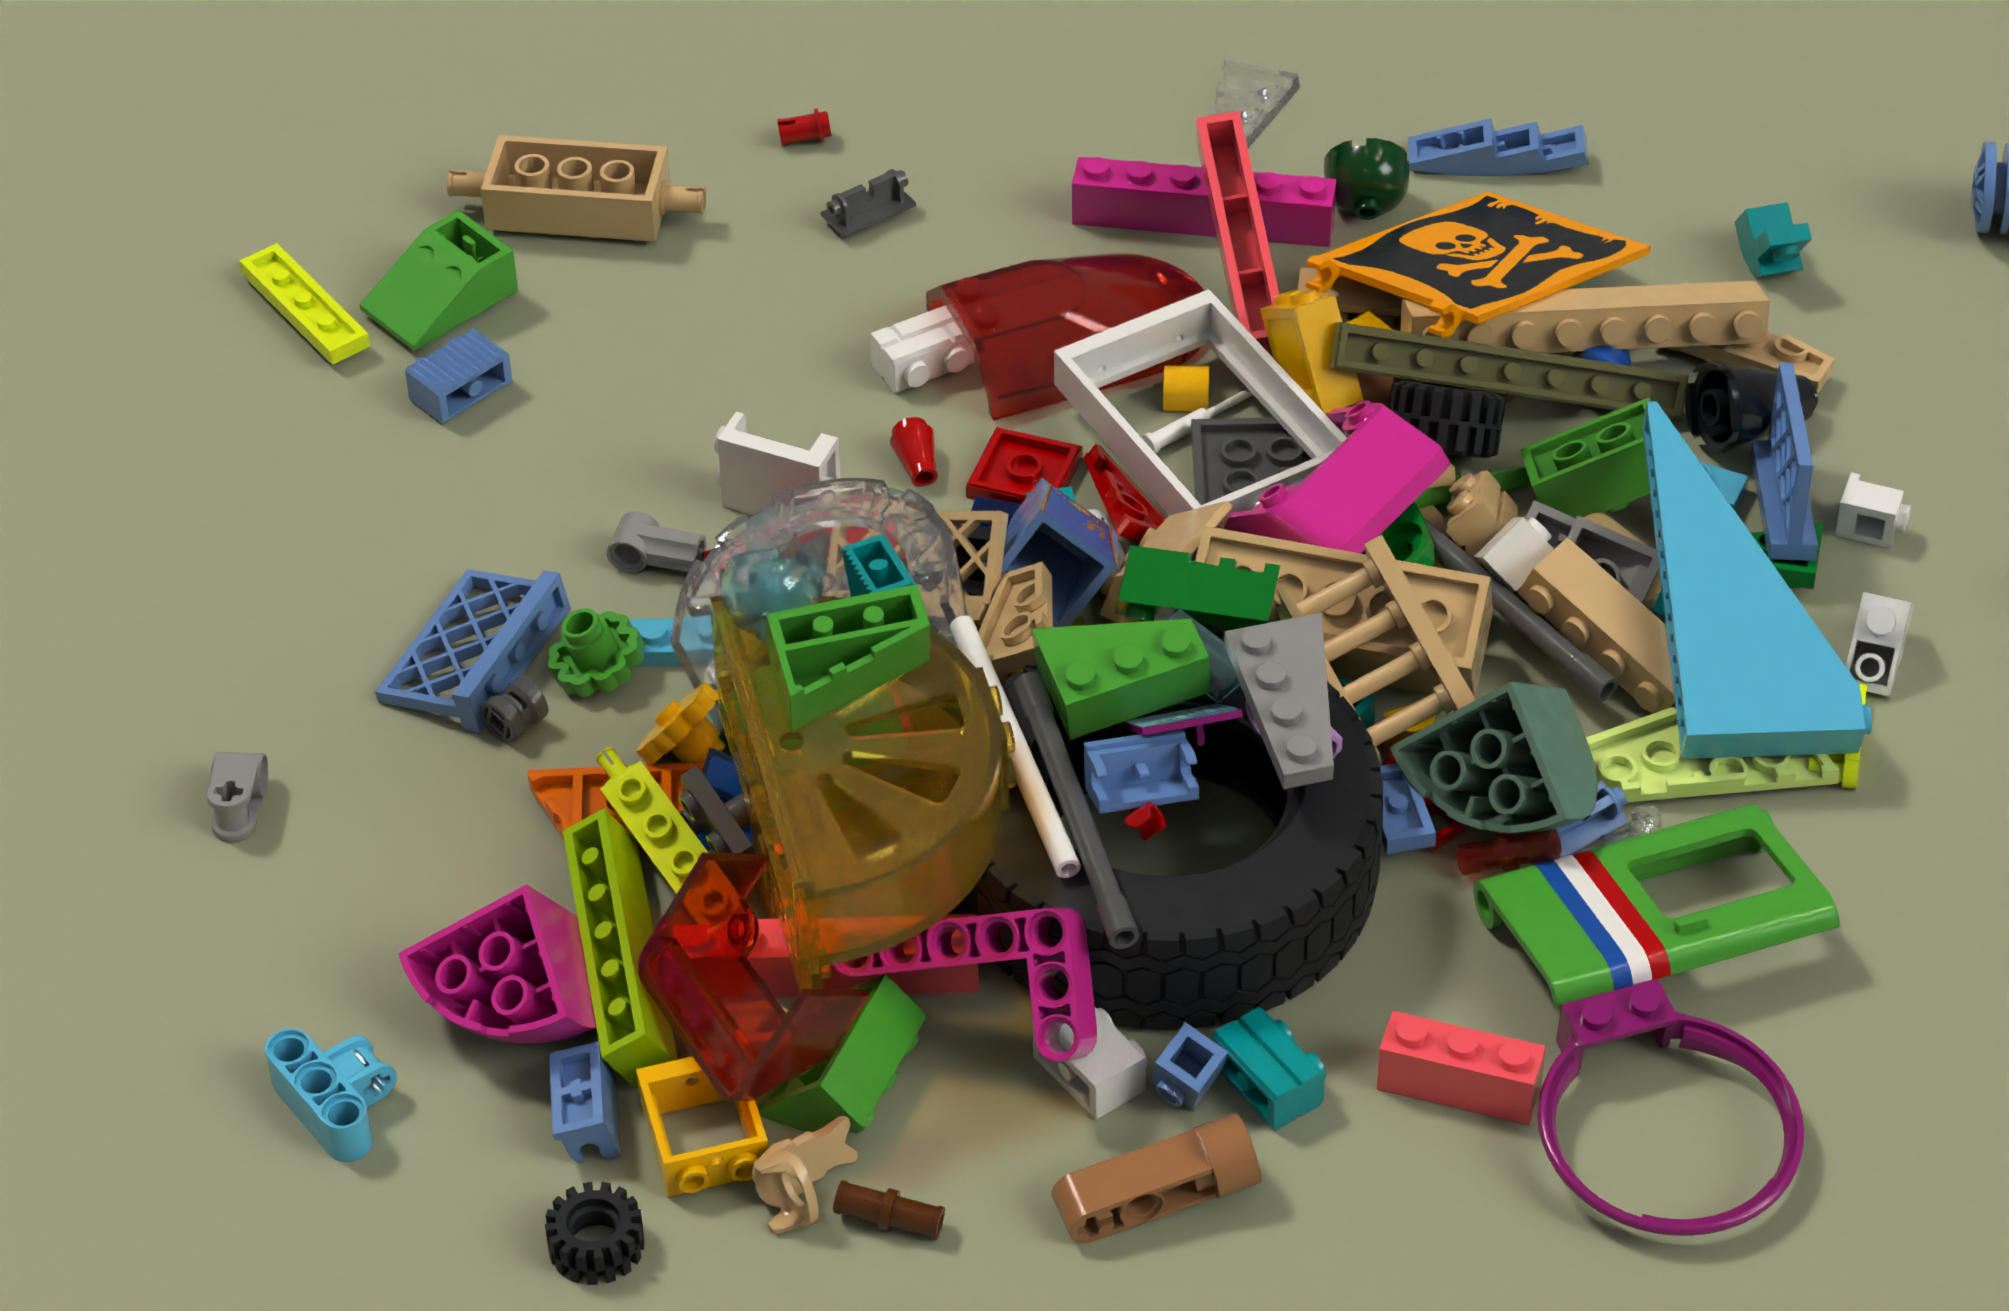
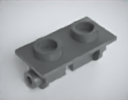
(860, 209)

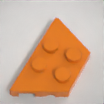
(575, 792)

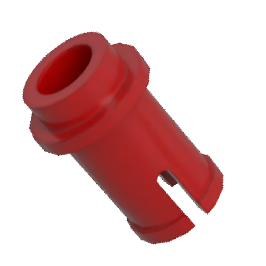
(804, 127)

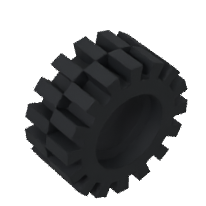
(600, 1256)

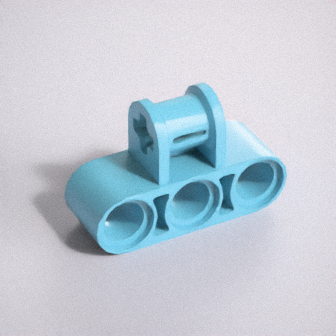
(330, 1088)

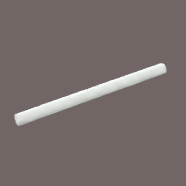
(1026, 771)

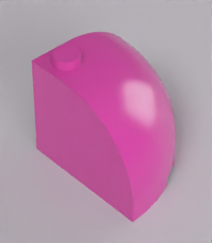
(507, 971)

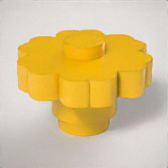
(683, 729)

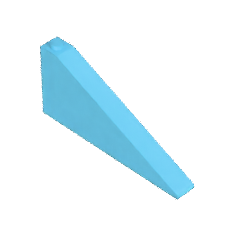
(1740, 645)

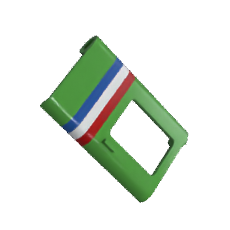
(1600, 931)

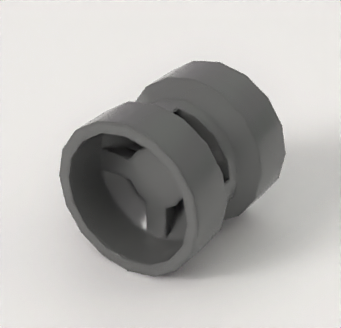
(514, 709)

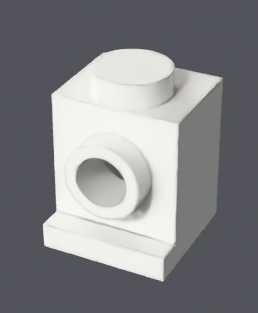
(1871, 513)

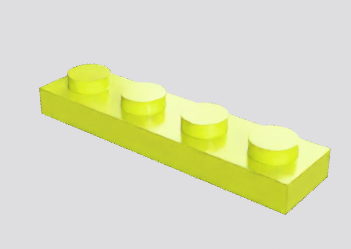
(304, 303)

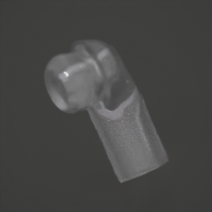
(1644, 820)

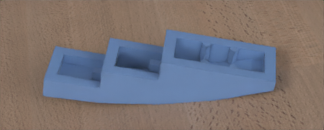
(1482, 151)

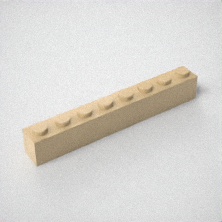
(1618, 318)

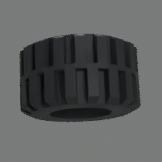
(1454, 417)

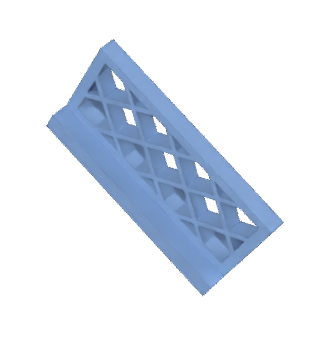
(1784, 475)
(502, 655)

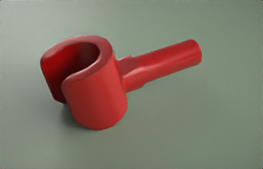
(1147, 819)

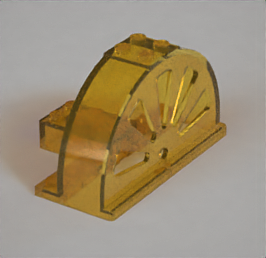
(870, 810)

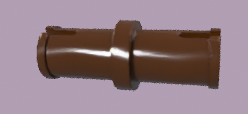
(889, 1209)

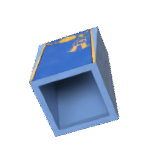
(1069, 542)

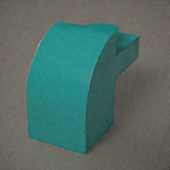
(1771, 240)

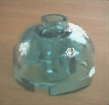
(764, 584)

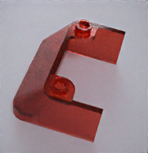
(717, 1000)

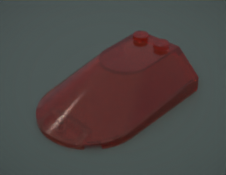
(1038, 306)

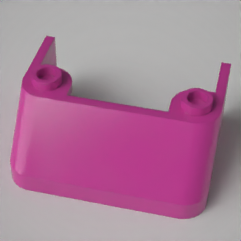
(1355, 488)

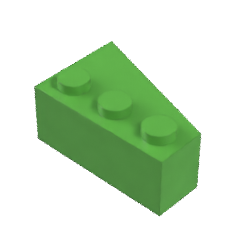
(845, 649)
(1119, 670)

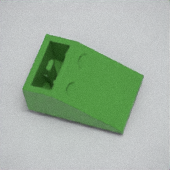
(442, 281)

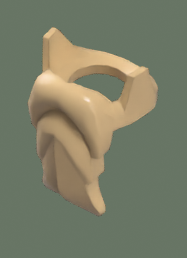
(793, 1166)

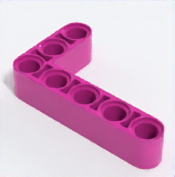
(1029, 943)

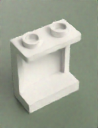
(761, 468)

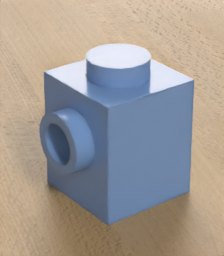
(1188, 1068)

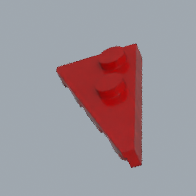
(1124, 501)

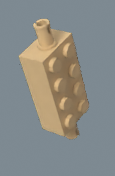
(576, 188)

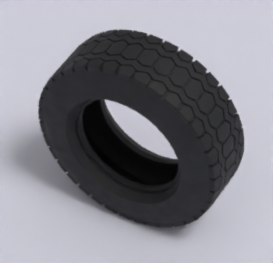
(1220, 935)

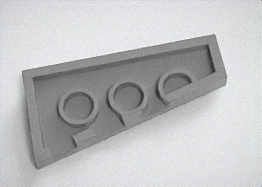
(1287, 692)

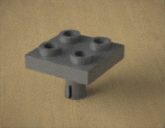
(711, 817)

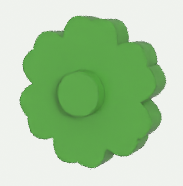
(595, 652)

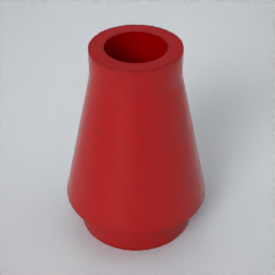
(915, 448)

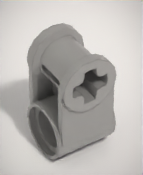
(236, 793)

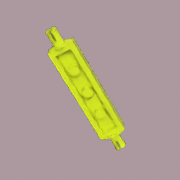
(651, 818)

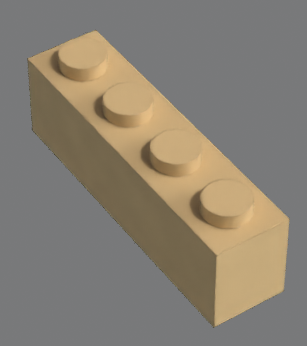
(1603, 622)

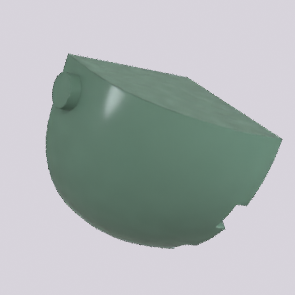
(1505, 761)

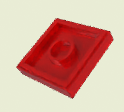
(1017, 462)

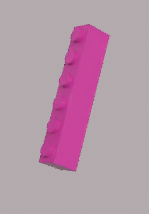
(1176, 200)

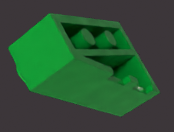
(1215, 596)

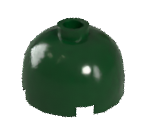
(1368, 177)

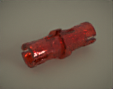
(1508, 851)

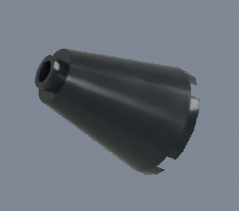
(1735, 403)

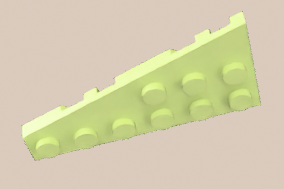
(1648, 765)

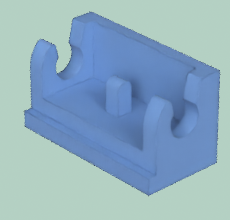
(1140, 770)
(584, 1101)

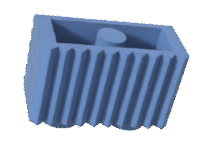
(458, 375)

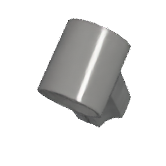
(642, 543)

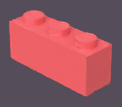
(1460, 1067)

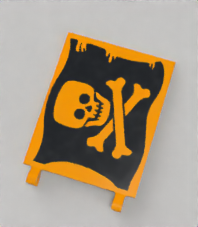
(1477, 259)

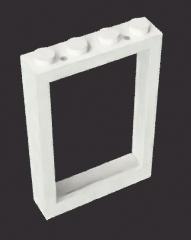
(1165, 335)

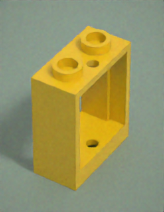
(1301, 342)
(667, 1089)

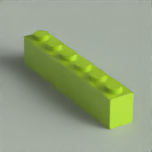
(613, 932)

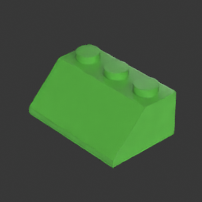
(1592, 465)
(857, 1070)

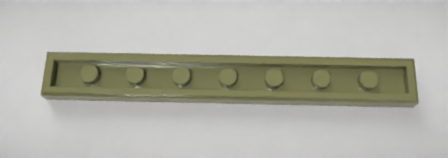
(1504, 369)

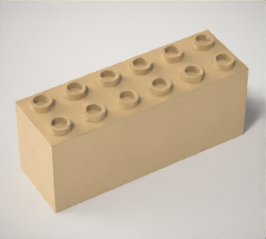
(1453, 600)

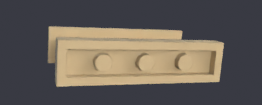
(1401, 612)

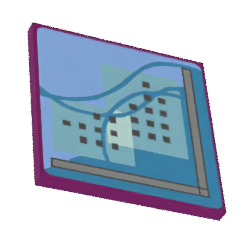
(1185, 718)

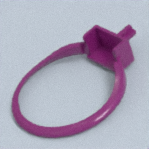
(1646, 1009)

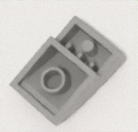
(1623, 558)

